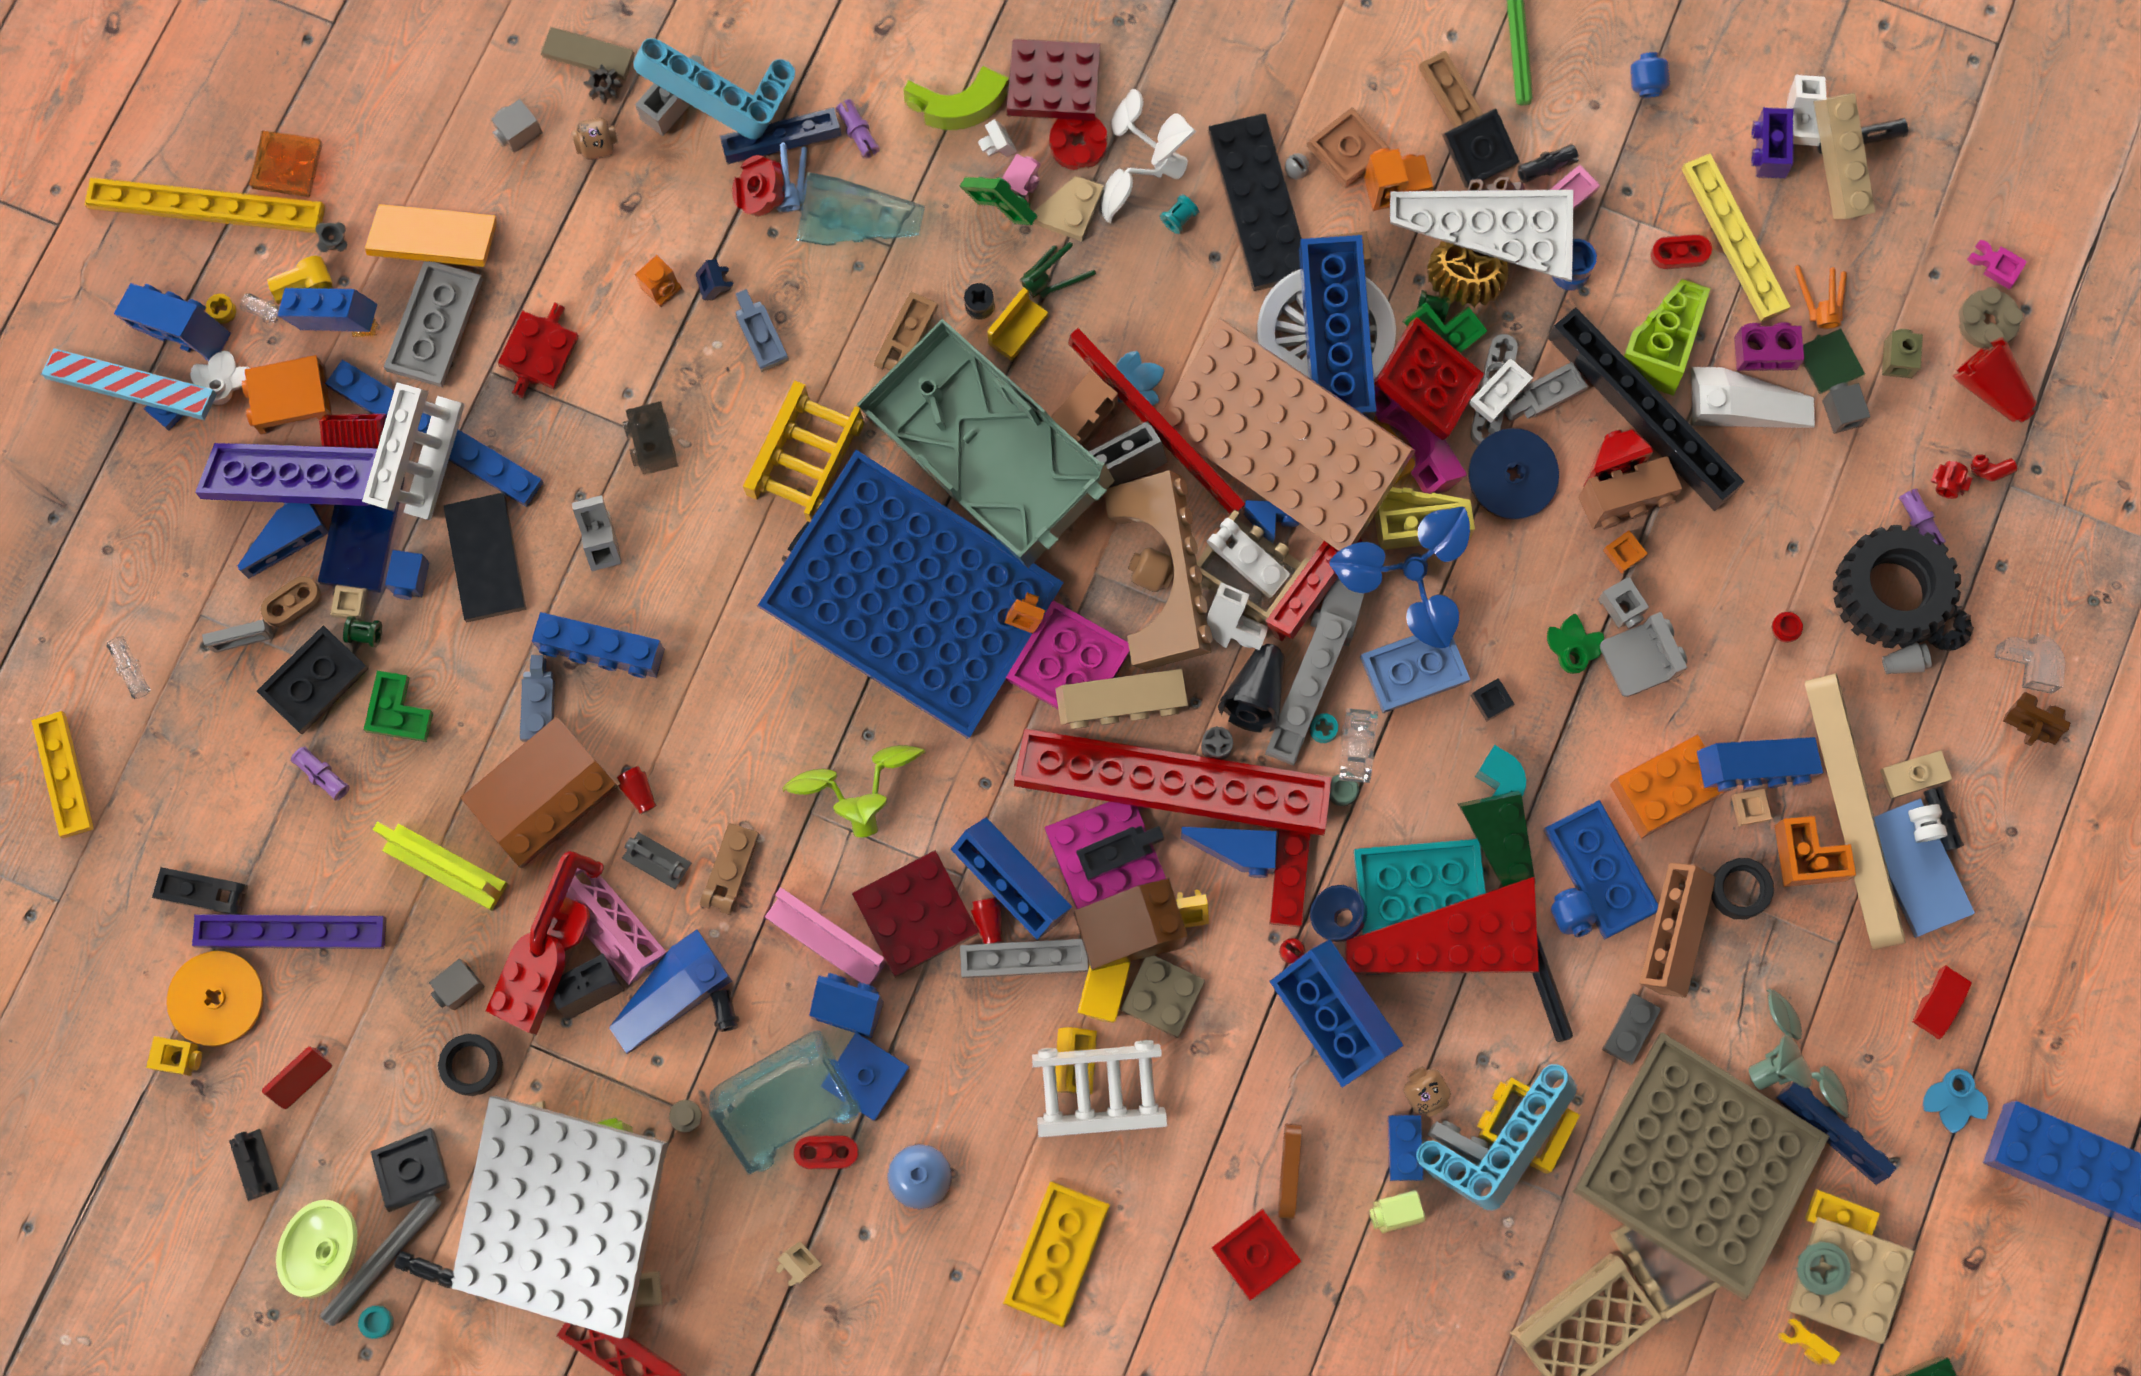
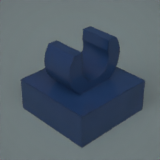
(711, 279)

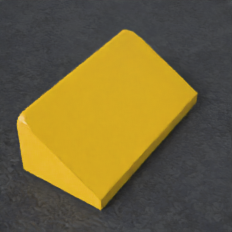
(1103, 992)
(1074, 1040)

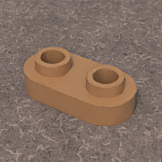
(290, 599)

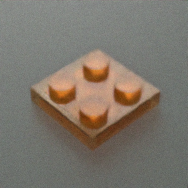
(285, 164)

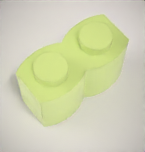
(1397, 1212)

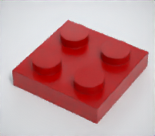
(1256, 1254)

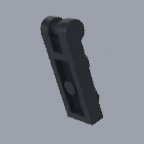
(198, 891)

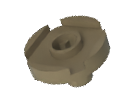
(1993, 302)

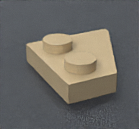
(1070, 208)

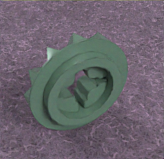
(1834, 1279)

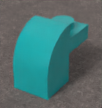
(1502, 772)

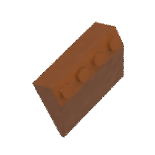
(538, 792)

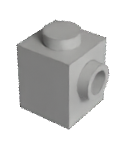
(515, 126)

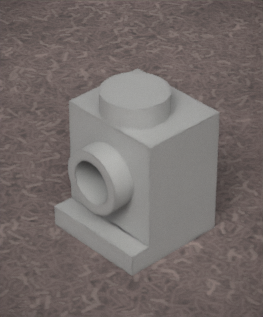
(1627, 594)

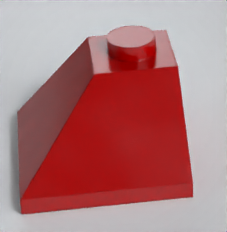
(1619, 452)

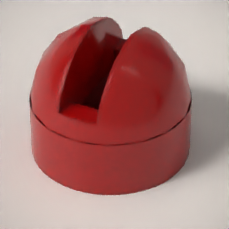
(1287, 955)

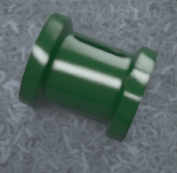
(1439, 305)
(362, 631)

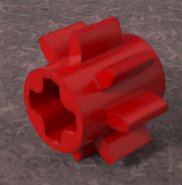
(1951, 479)

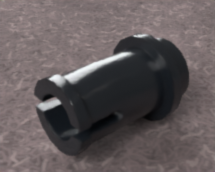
(724, 1011)

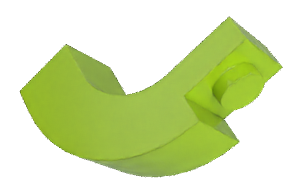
(961, 109)

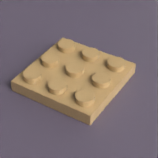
(1871, 1291)

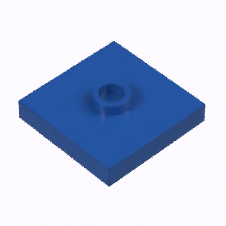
(871, 1074)

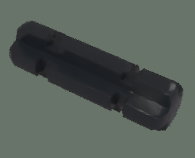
(424, 1269)

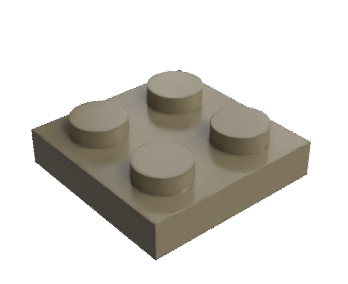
(1162, 995)

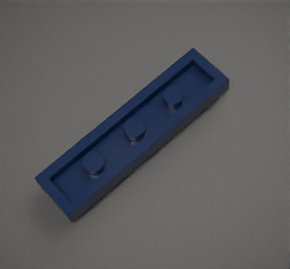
(792, 131)
(1842, 1138)

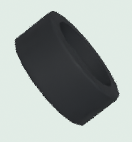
(1759, 872)
(446, 1059)

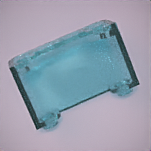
(781, 1100)

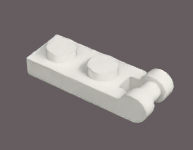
(1248, 558)

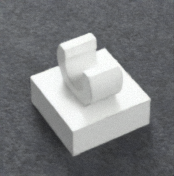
(997, 140)

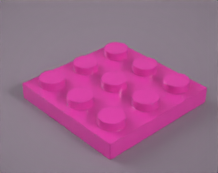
(1066, 652)
(1090, 827)

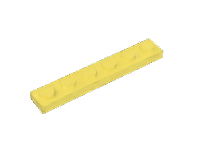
(1735, 237)

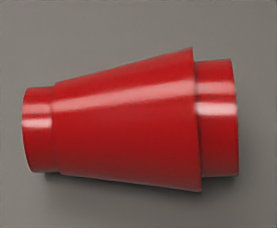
(637, 789)
(988, 919)

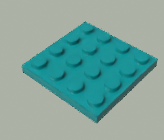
(1416, 879)

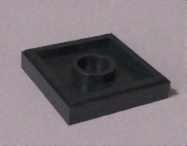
(1481, 147)
(410, 1169)

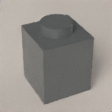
(1846, 407)
(455, 985)

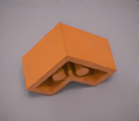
(1392, 173)
(1804, 860)

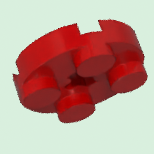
(1081, 155)
(769, 194)

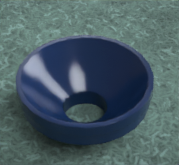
(1328, 907)

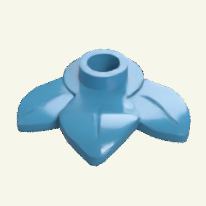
(1141, 375)
(1954, 1105)

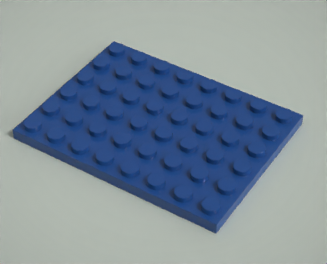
(907, 594)

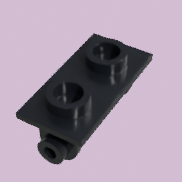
(253, 1164)

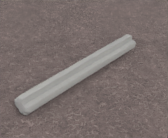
(380, 1260)

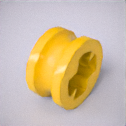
(223, 316)

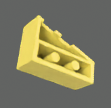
(1403, 511)

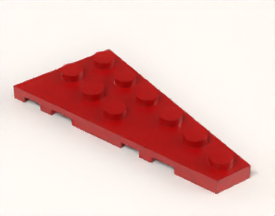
(1471, 936)

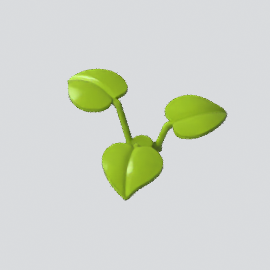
(861, 809)

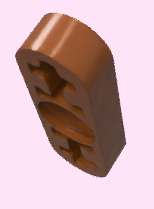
(1289, 1171)

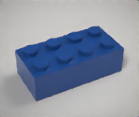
(1336, 1013)

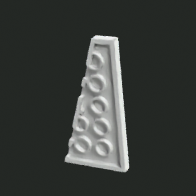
(1510, 225)

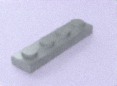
(1314, 673)
(1023, 958)

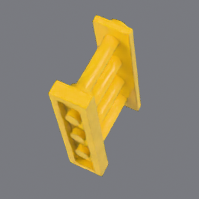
(785, 428)

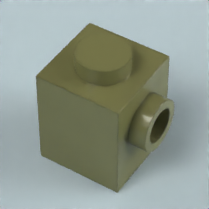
(1902, 354)

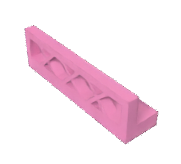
(605, 934)
(825, 938)

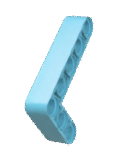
(712, 93)
(1506, 1145)

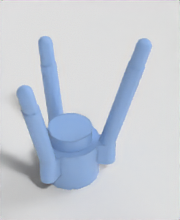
(792, 195)

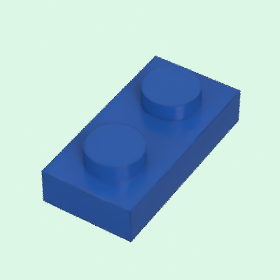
(1403, 1144)

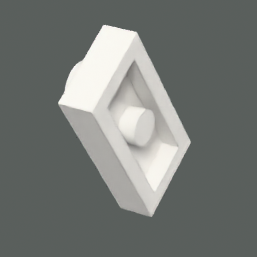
(1500, 390)

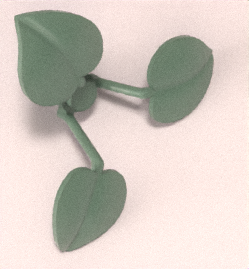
(1790, 1064)

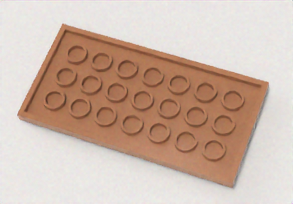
(1285, 436)

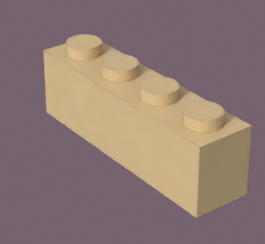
(1844, 156)
(1120, 697)

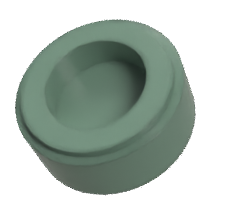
(1343, 792)

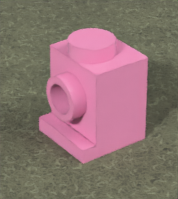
(1023, 175)

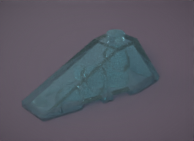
(846, 211)

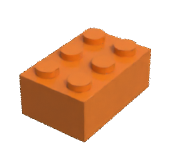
(1664, 788)

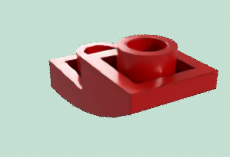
(1942, 1003)

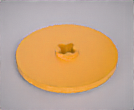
(190, 998)

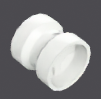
(1925, 816)

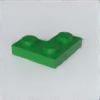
(998, 193)
(1458, 332)
(389, 715)

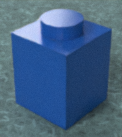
(407, 574)

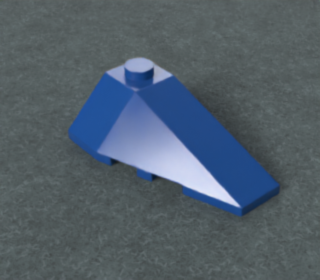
(672, 989)

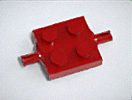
(538, 350)

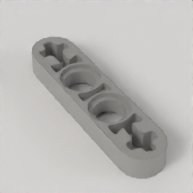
(1493, 354)

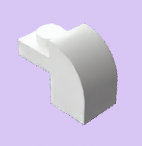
(1800, 99)
(1227, 620)

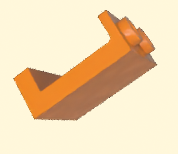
(286, 392)

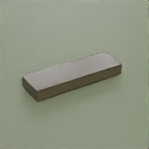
(587, 52)

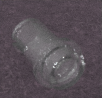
(264, 309)

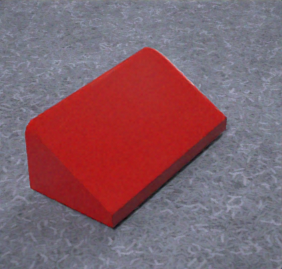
(297, 1077)

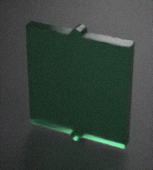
(1831, 361)

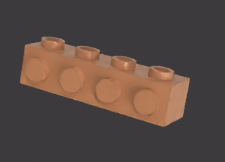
(1677, 930)

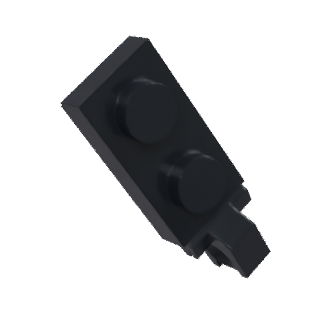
(1118, 850)

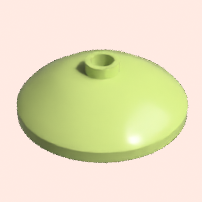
(316, 1249)

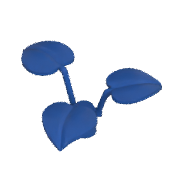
(1446, 535)

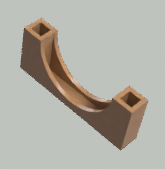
(1181, 626)

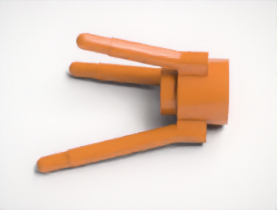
(1830, 311)

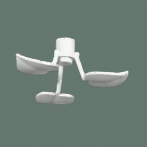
(1165, 160)

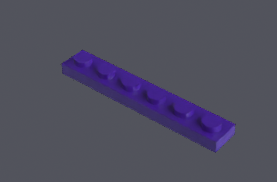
(289, 931)

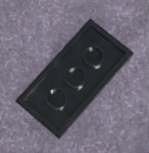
(484, 557)

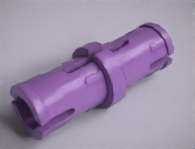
(857, 128)
(1920, 515)
(320, 773)

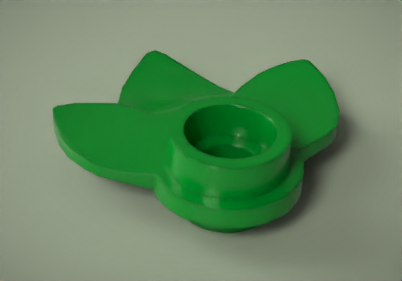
(1574, 641)

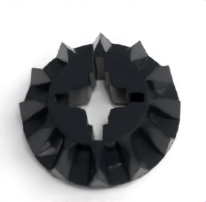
(1954, 639)

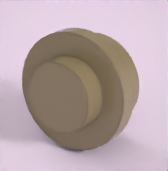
(685, 1116)

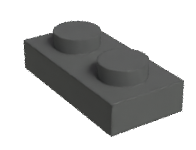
(1631, 1029)

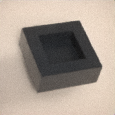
(1492, 699)

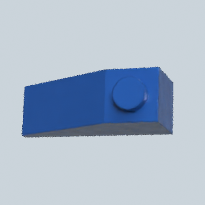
(285, 533)
(1242, 849)

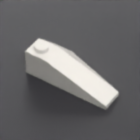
(1739, 400)

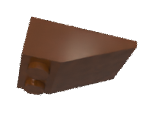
(1131, 925)

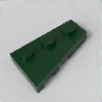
(1502, 834)

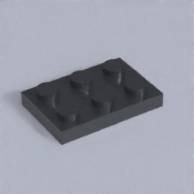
(312, 680)

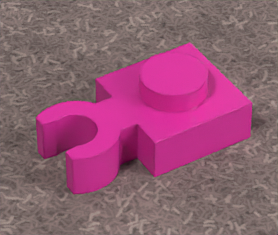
(2001, 265)

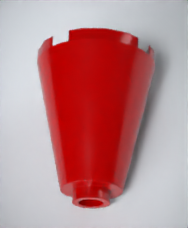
(1998, 381)

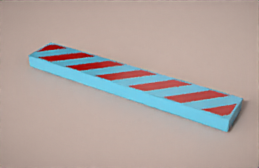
(129, 384)

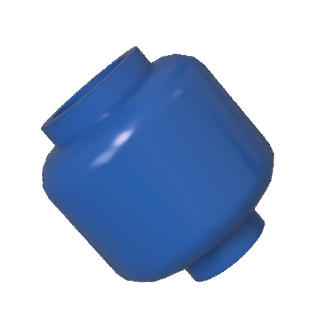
(1650, 75)
(1574, 912)

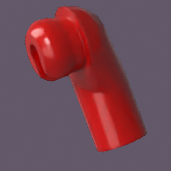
(1983, 468)

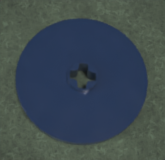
(1491, 480)

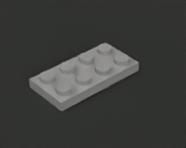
(433, 323)

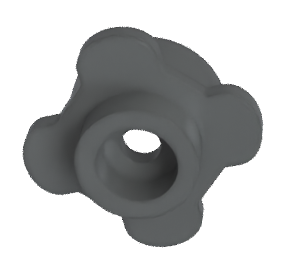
(335, 229)

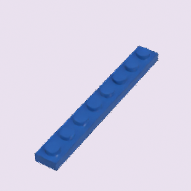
(466, 451)

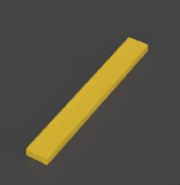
(204, 205)

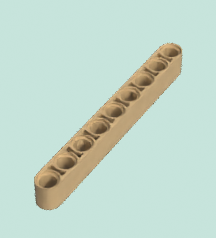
(1855, 811)

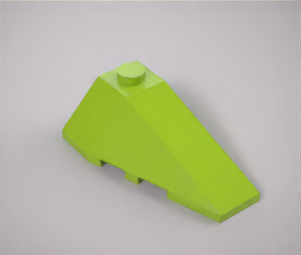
(1666, 337)

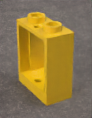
(1557, 1140)

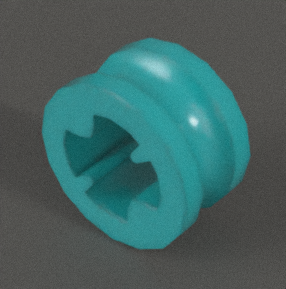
(1329, 721)

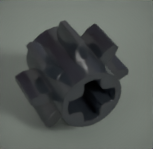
(597, 90)

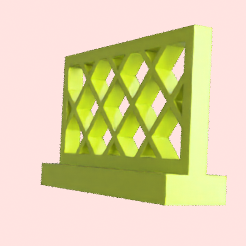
(442, 865)

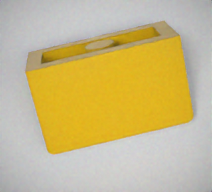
(1016, 325)

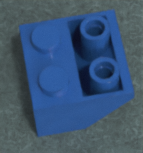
(846, 1006)

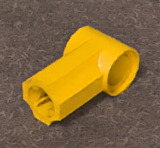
(310, 273)

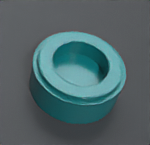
(375, 1322)

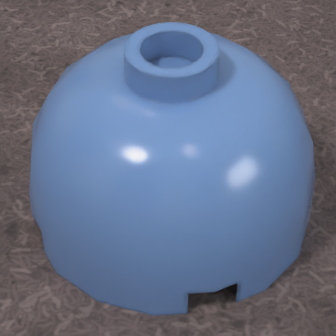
(919, 1176)

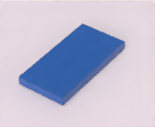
(1602, 868)

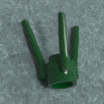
(1037, 279)

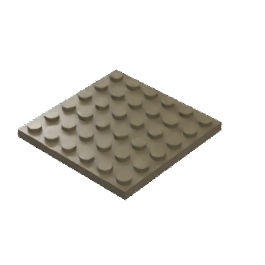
(1702, 1165)

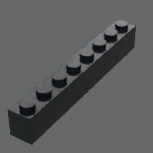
(1645, 409)

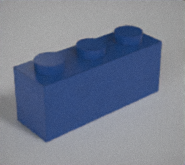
(327, 309)

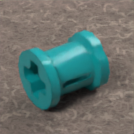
(1179, 214)

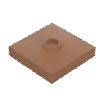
(1346, 146)

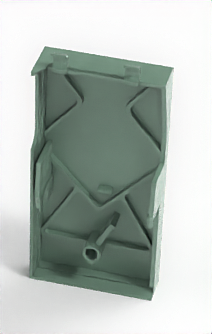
(986, 442)

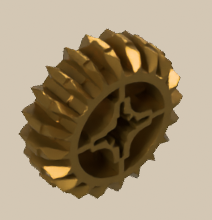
(1466, 274)

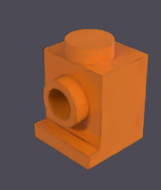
(658, 281)

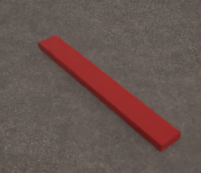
(1146, 412)

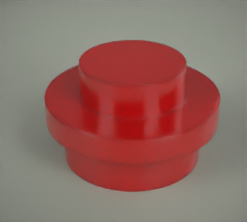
(1787, 627)

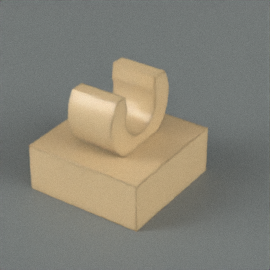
(798, 1263)

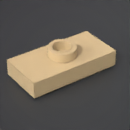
(1916, 774)

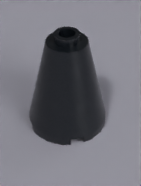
(1256, 691)

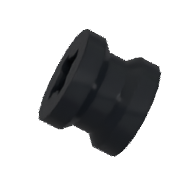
(979, 307)

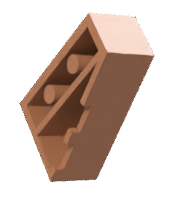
(1087, 409)
(1630, 493)

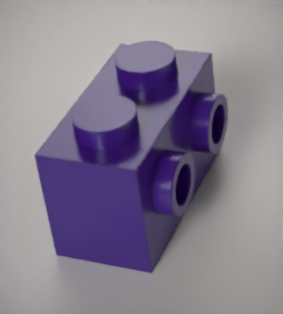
(1773, 143)

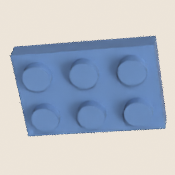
(1412, 671)

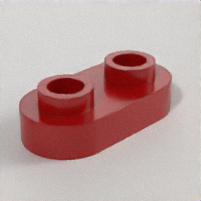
(1679, 251)
(826, 1152)

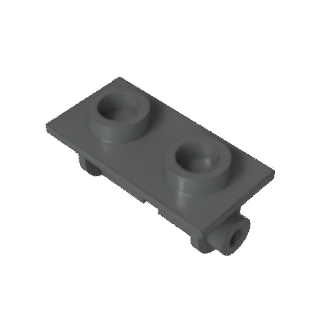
(656, 860)

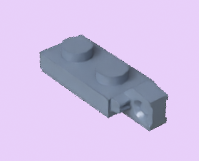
(760, 332)
(536, 698)

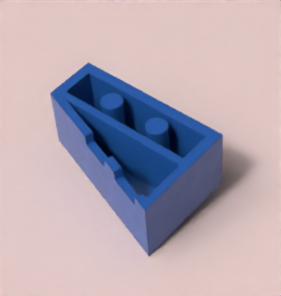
(172, 319)

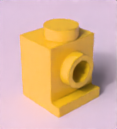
(164, 1052)

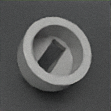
(1293, 169)

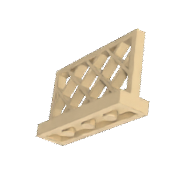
(1576, 1298)

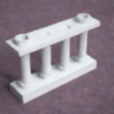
(396, 446)
(1086, 1119)

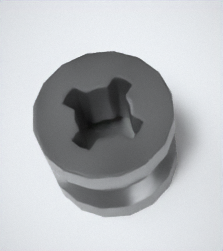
(1217, 738)

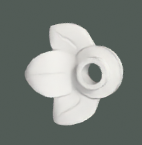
(219, 375)

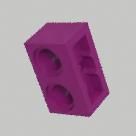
(1771, 355)

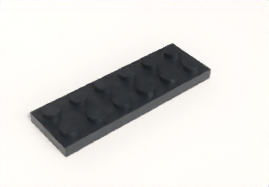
(1257, 198)

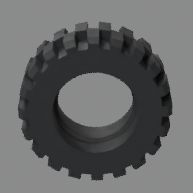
(1920, 557)

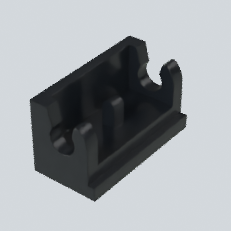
(586, 987)

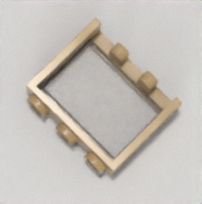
(1218, 570)
(1664, 1278)

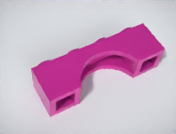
(1435, 463)

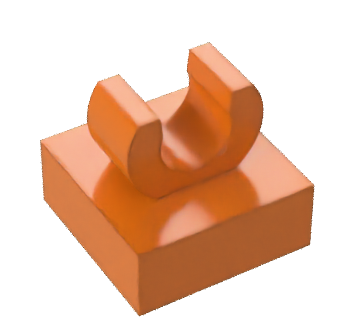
(1025, 614)

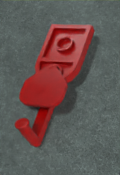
(539, 956)

